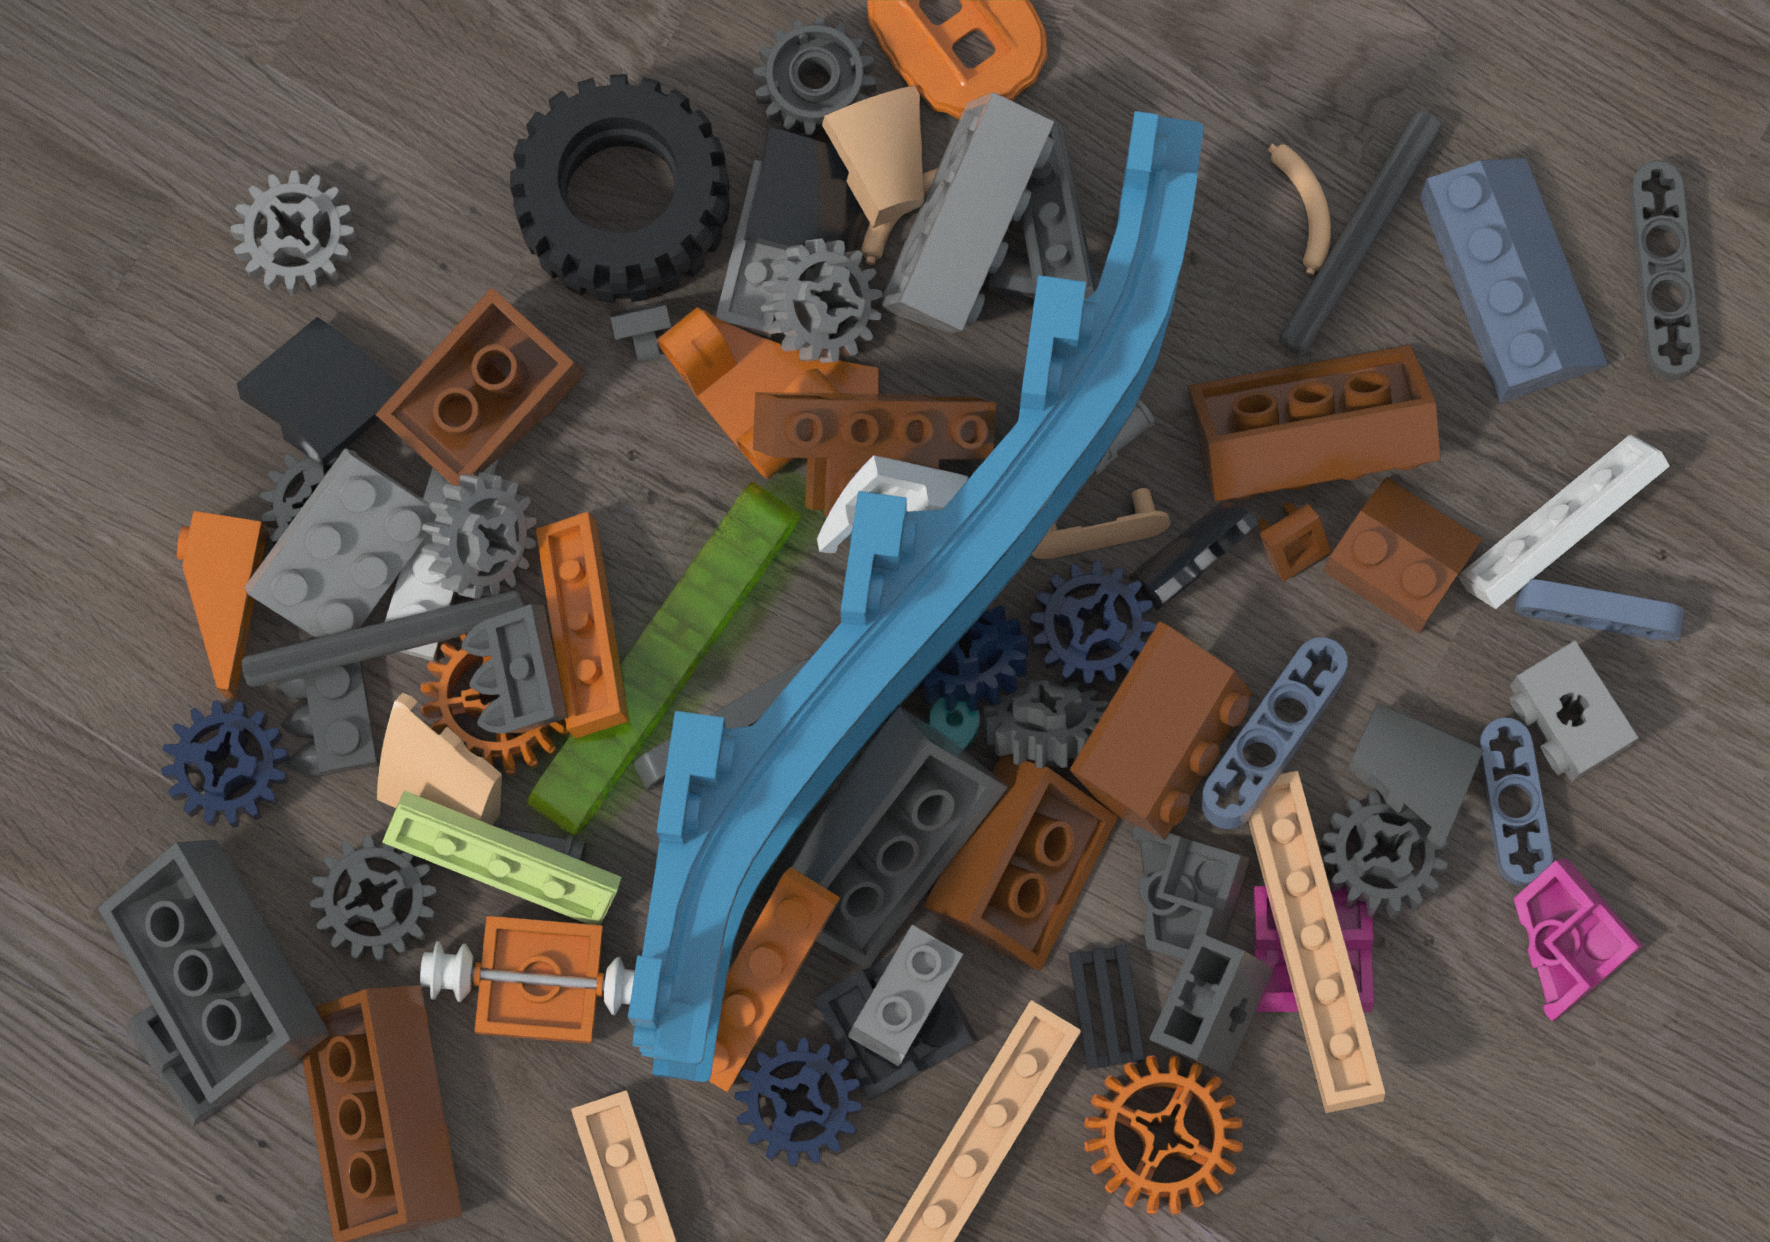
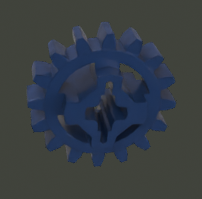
(1068, 611)
(993, 662)
(201, 757)
(811, 1077)

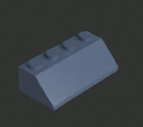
(1511, 276)

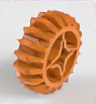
(472, 703)
(1138, 1123)

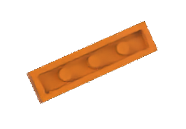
(582, 625)
(767, 969)

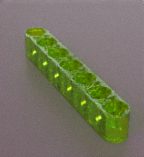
(668, 655)

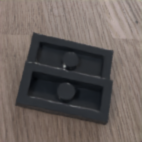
(802, 195)
(319, 390)
(940, 1037)

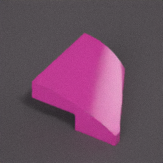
(1571, 936)

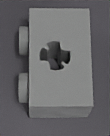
(1600, 729)
(905, 995)

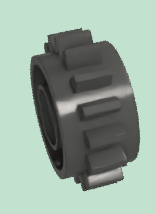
(809, 50)

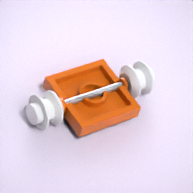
(533, 979)

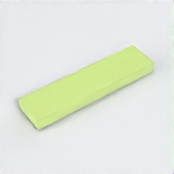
(501, 859)

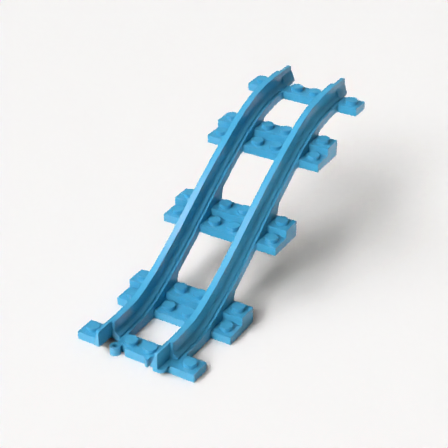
(905, 603)

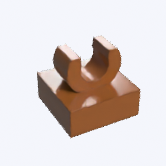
(1294, 540)

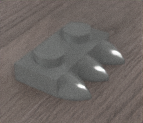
(520, 671)
(334, 717)

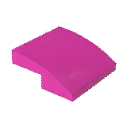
(1358, 939)

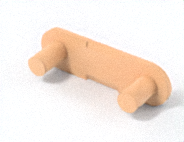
(1139, 526)

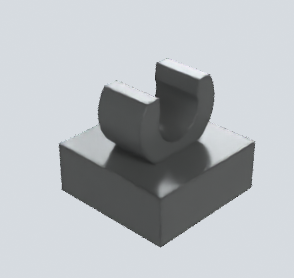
(641, 324)

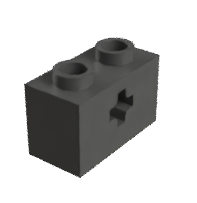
(1211, 1003)

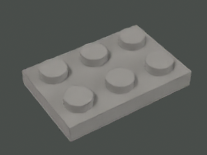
(342, 549)

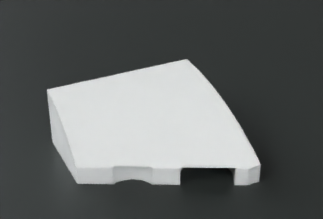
(921, 485)

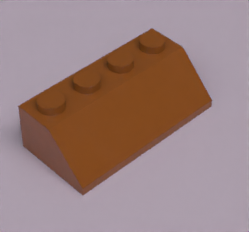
(1315, 423)
(380, 1116)

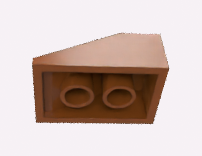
(480, 390)

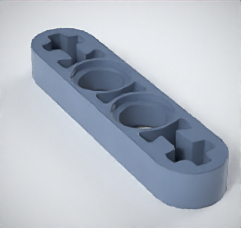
(1280, 735)

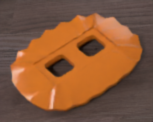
(926, 57)

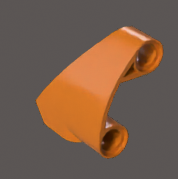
(731, 364)

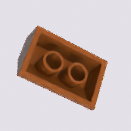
(1162, 732)
(1023, 864)

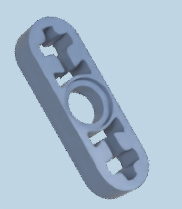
(1600, 610)
(1493, 762)

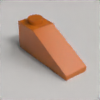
(217, 563)

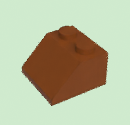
(1401, 555)

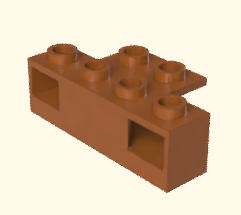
(847, 429)

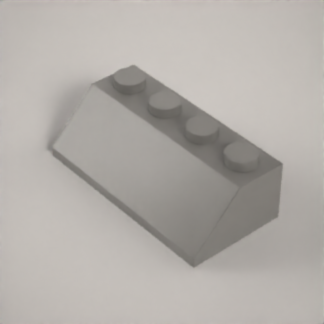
(968, 214)

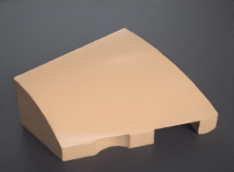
(882, 152)
(435, 767)

